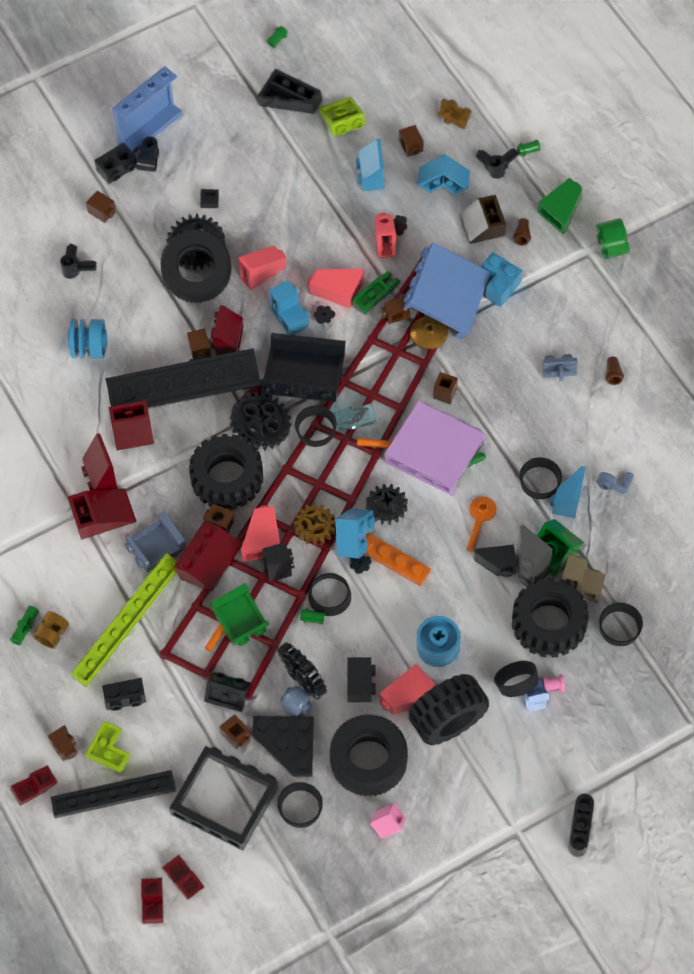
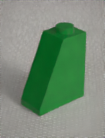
(561, 204)

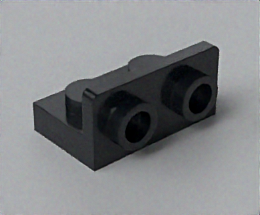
(226, 691)
(124, 694)

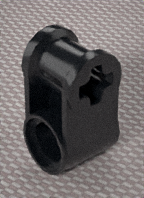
(148, 155)

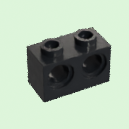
(116, 163)

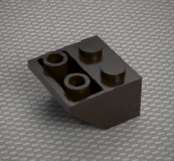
(483, 219)

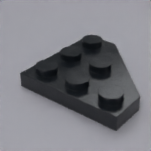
(287, 741)

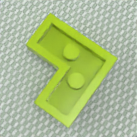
(103, 750)

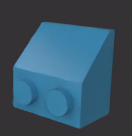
(371, 166)

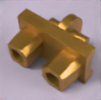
(453, 114)

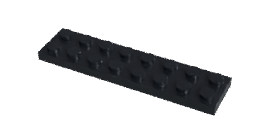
(186, 380)

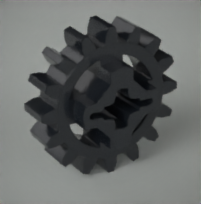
(394, 499)

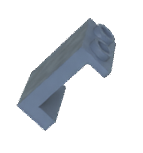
(154, 542)

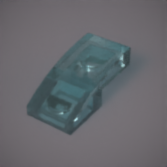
(355, 418)

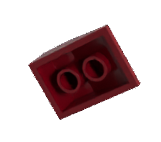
(98, 466)

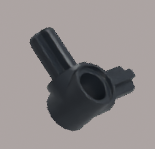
(497, 164)
(72, 265)

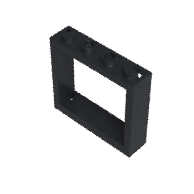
(211, 827)

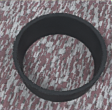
(315, 410)
(540, 462)
(626, 608)
(330, 611)
(512, 670)
(299, 786)

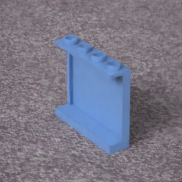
(146, 110)
(447, 288)

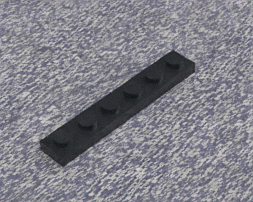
(113, 794)

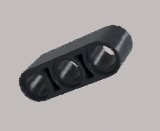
(581, 834)

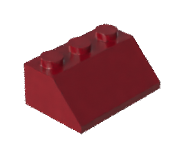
(207, 556)

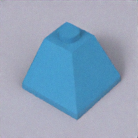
(568, 495)

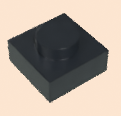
(209, 198)

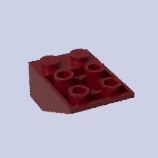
(101, 511)

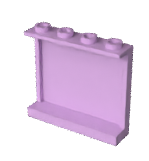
(434, 447)

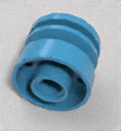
(89, 338)

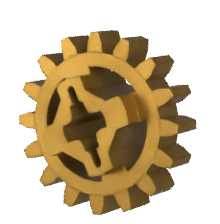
(316, 527)

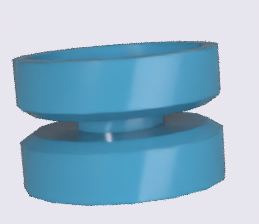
(438, 641)

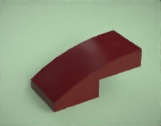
(35, 785)
(183, 877)
(152, 900)

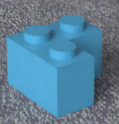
(443, 173)
(503, 278)
(287, 308)
(352, 531)

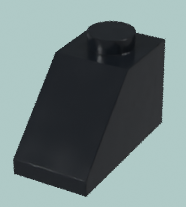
(497, 559)

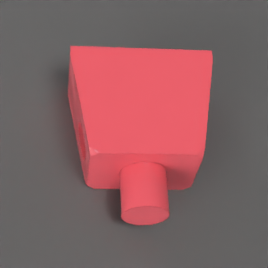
(385, 227)

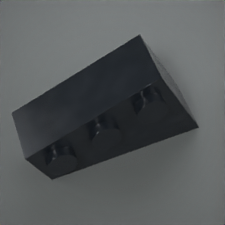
(289, 93)

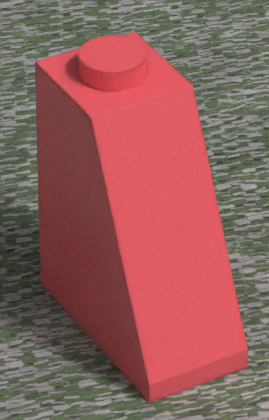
(261, 266)
(336, 285)
(260, 533)
(405, 690)

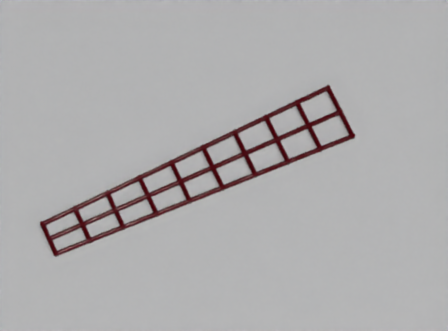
(317, 486)

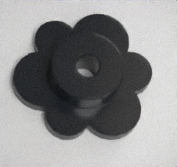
(400, 224)
(321, 311)
(360, 568)

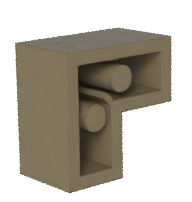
(585, 580)

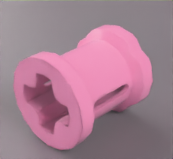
(554, 683)

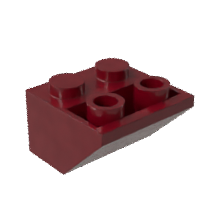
(227, 332)
(131, 425)

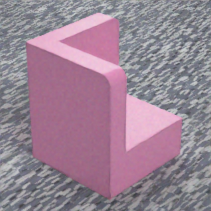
(387, 820)

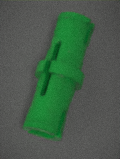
(24, 625)

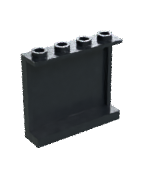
(304, 367)

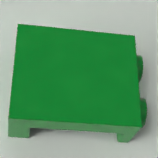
(239, 615)

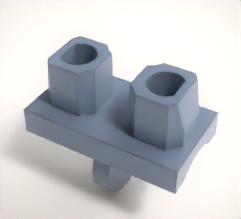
(559, 367)

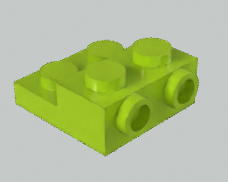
(342, 116)

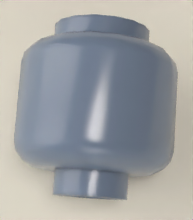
(296, 700)

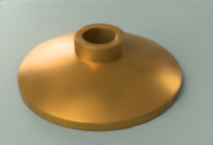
(428, 339)

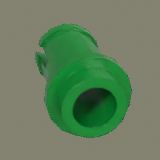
(277, 36)
(527, 148)
(312, 616)

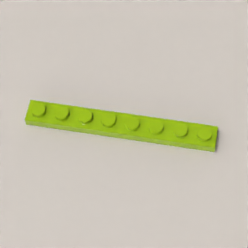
(124, 621)

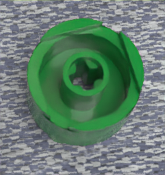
(612, 238)

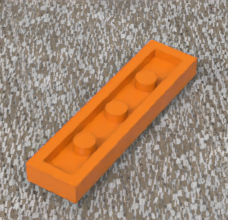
(396, 560)

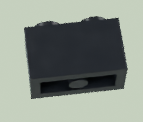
(278, 561)
(360, 679)

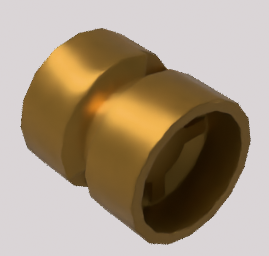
(50, 631)

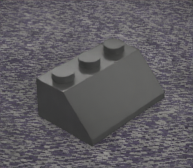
(532, 557)

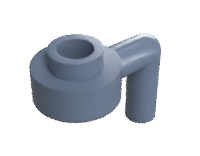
(607, 482)

